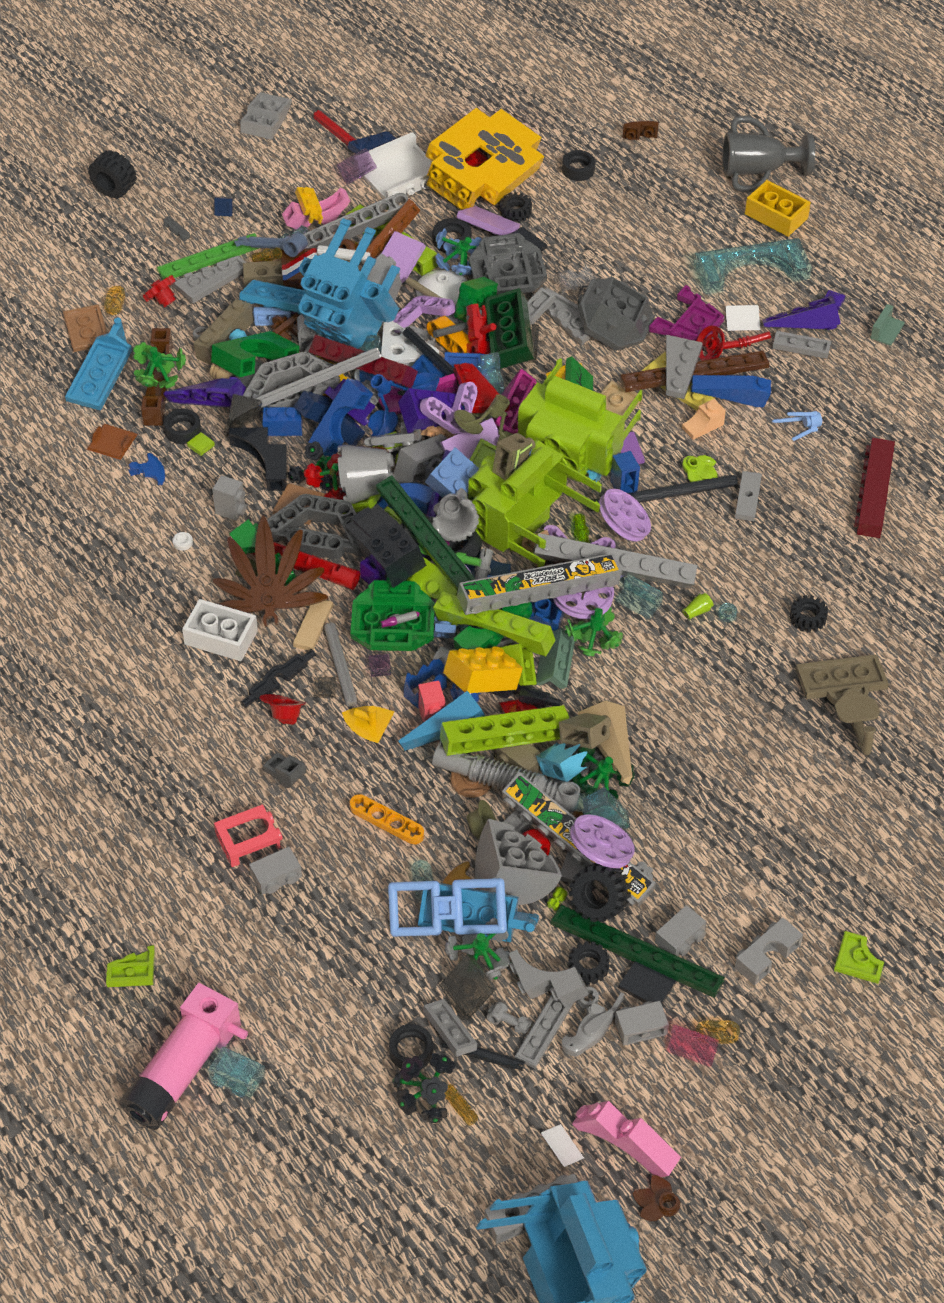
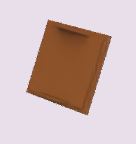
(111, 441)

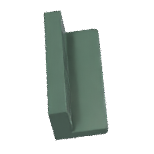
(557, 663)

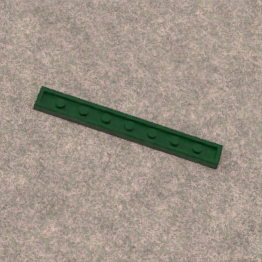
(423, 531)
(639, 951)

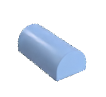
(264, 315)

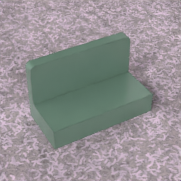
(886, 327)

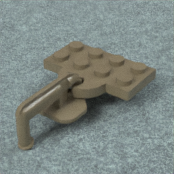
(847, 686)

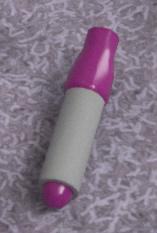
(397, 619)

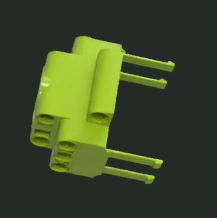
(575, 423)
(522, 502)

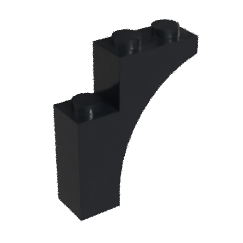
(271, 456)

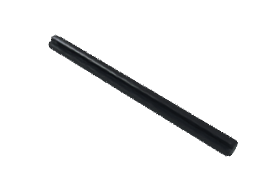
(682, 489)

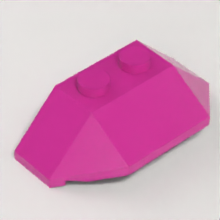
(516, 392)

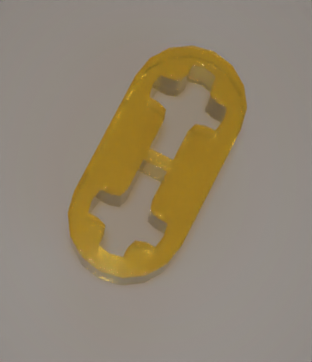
(118, 301)
(718, 1030)

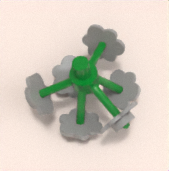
(479, 946)

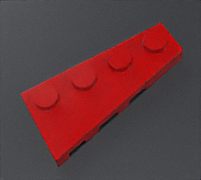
(486, 392)

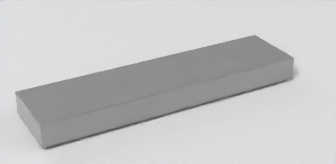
(542, 1032)

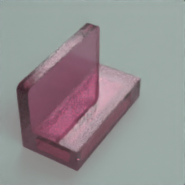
(693, 1045)

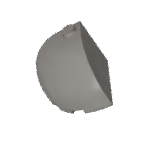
(517, 861)

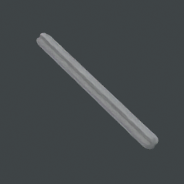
(319, 377)

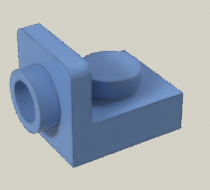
(443, 629)

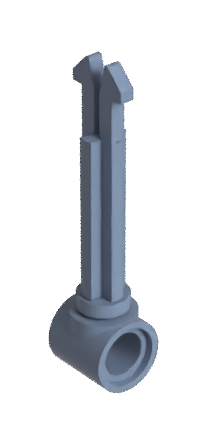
(291, 245)

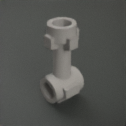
(498, 1013)

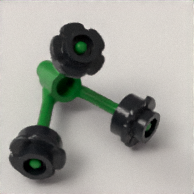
(313, 452)

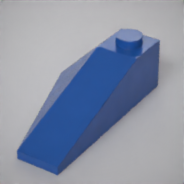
(736, 388)

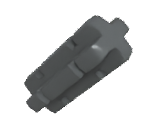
(176, 228)

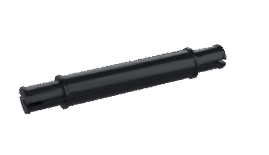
(494, 1057)

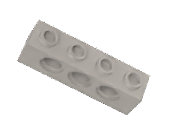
(507, 1232)

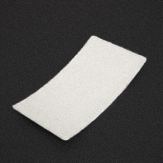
(743, 317)
(562, 1145)

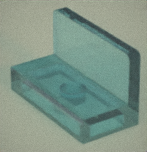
(640, 597)

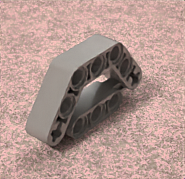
(287, 370)

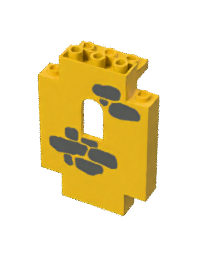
(503, 137)

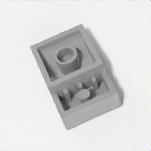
(265, 115)

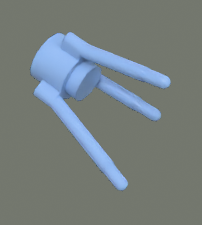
(810, 419)

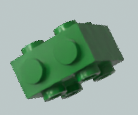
(474, 292)

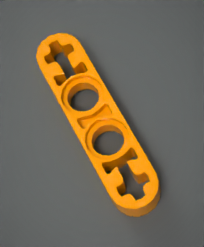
(388, 817)

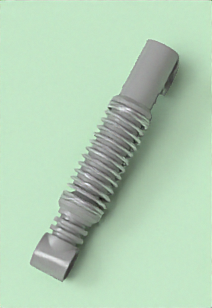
(480, 769)

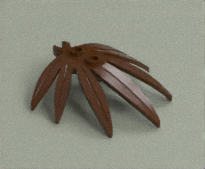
(267, 588)

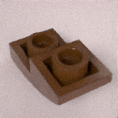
(635, 129)

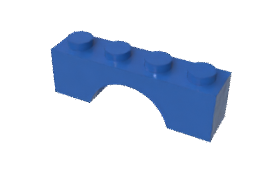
(328, 433)

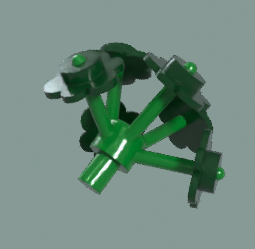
(601, 771)

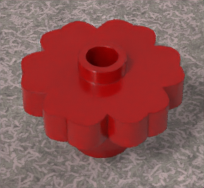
(161, 291)

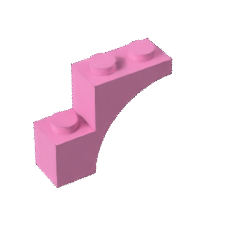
(330, 207)

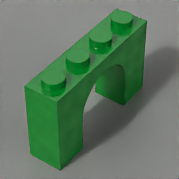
(240, 354)

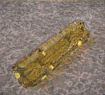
(461, 1105)

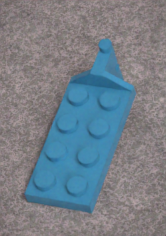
(272, 295)
(100, 368)
(478, 909)

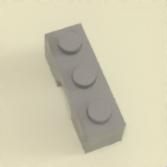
(779, 937)

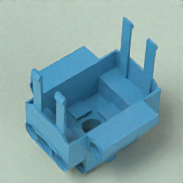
(340, 298)
(578, 1246)

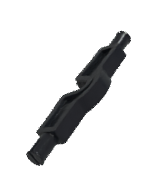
(286, 671)
(530, 696)

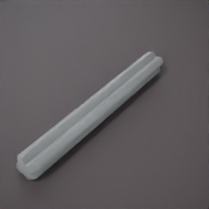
(340, 664)

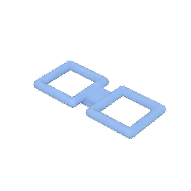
(447, 907)

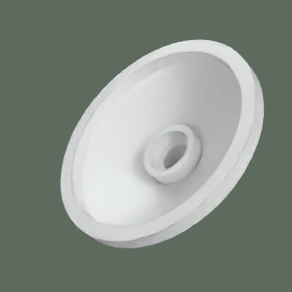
(443, 283)

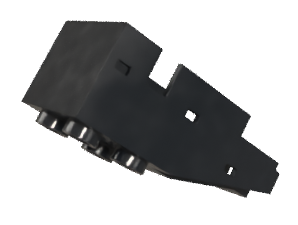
(386, 544)

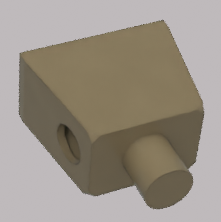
(585, 729)

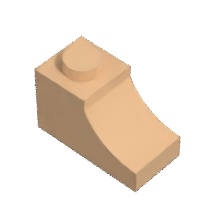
(707, 418)

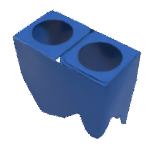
(435, 668)

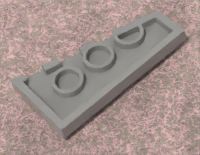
(209, 279)
(568, 317)
(680, 364)

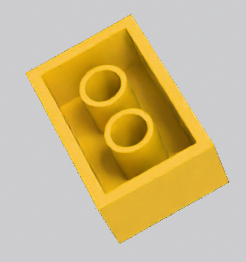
(777, 208)
(482, 670)

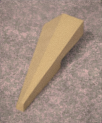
(617, 745)

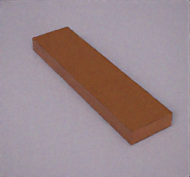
(398, 224)

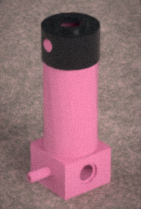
(206, 1023)

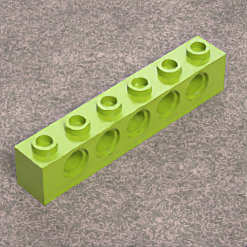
(502, 730)

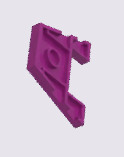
(693, 320)

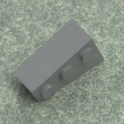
(416, 457)

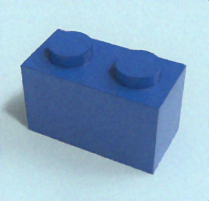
(283, 421)
(625, 472)

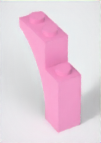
(629, 1135)

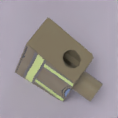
(511, 453)

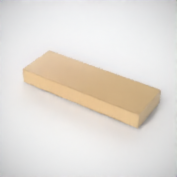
(313, 625)

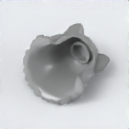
(455, 516)

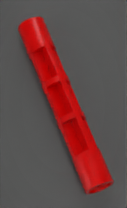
(333, 572)

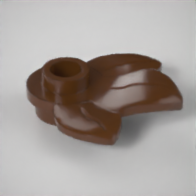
(653, 1199)

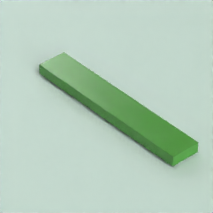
(204, 259)

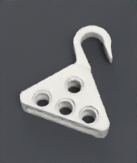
(397, 347)

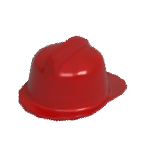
(283, 708)

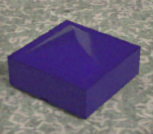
(838, 298)

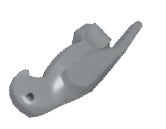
(591, 1028)

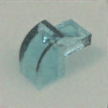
(490, 369)

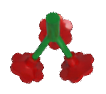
(314, 474)

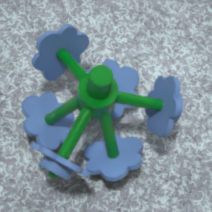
(453, 250)

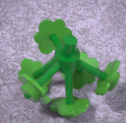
(156, 359)
(597, 622)

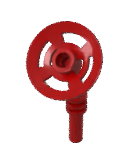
(716, 345)

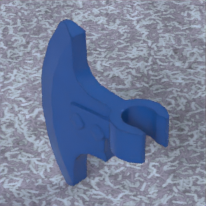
(152, 469)

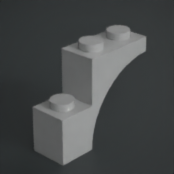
(564, 985)

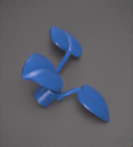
(386, 422)

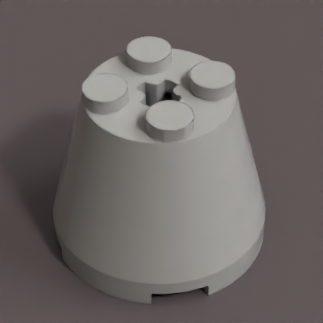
(361, 470)

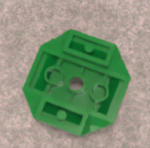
(380, 603)

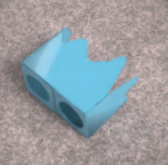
(551, 760)

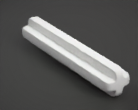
(341, 253)

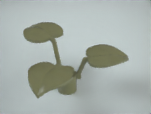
(471, 424)

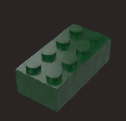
(513, 330)

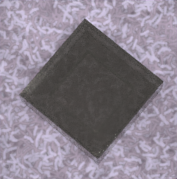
(325, 687)

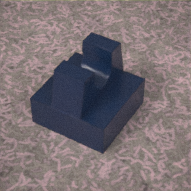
(223, 206)

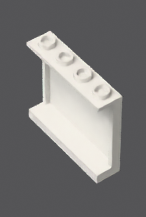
(400, 167)

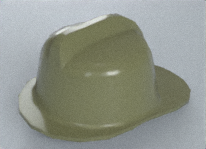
(479, 817)

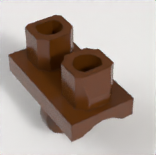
(283, 326)

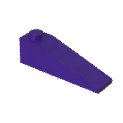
(818, 315)
(210, 393)

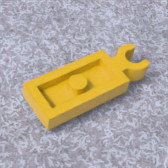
(309, 204)

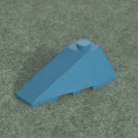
(429, 731)

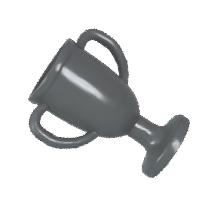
(761, 153)

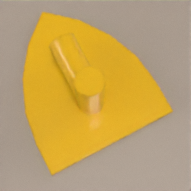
(368, 721)

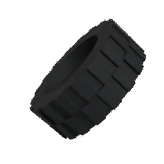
(451, 225)

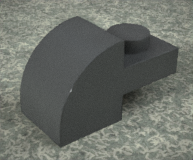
(285, 769)

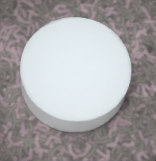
(182, 541)

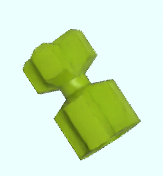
(558, 896)

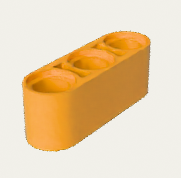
(453, 342)

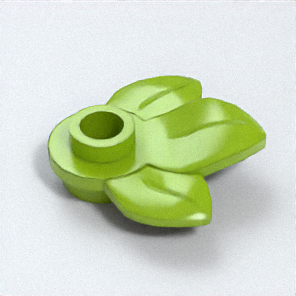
(701, 469)

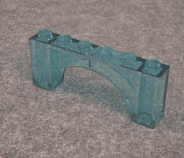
(784, 255)

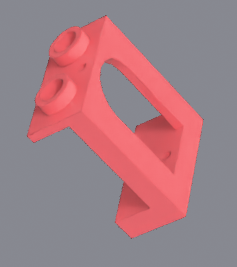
(232, 851)

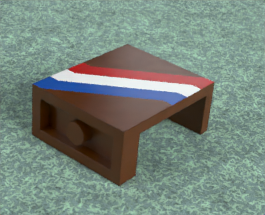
(290, 267)

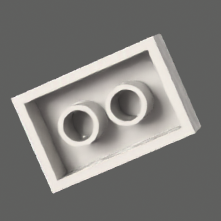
(220, 630)

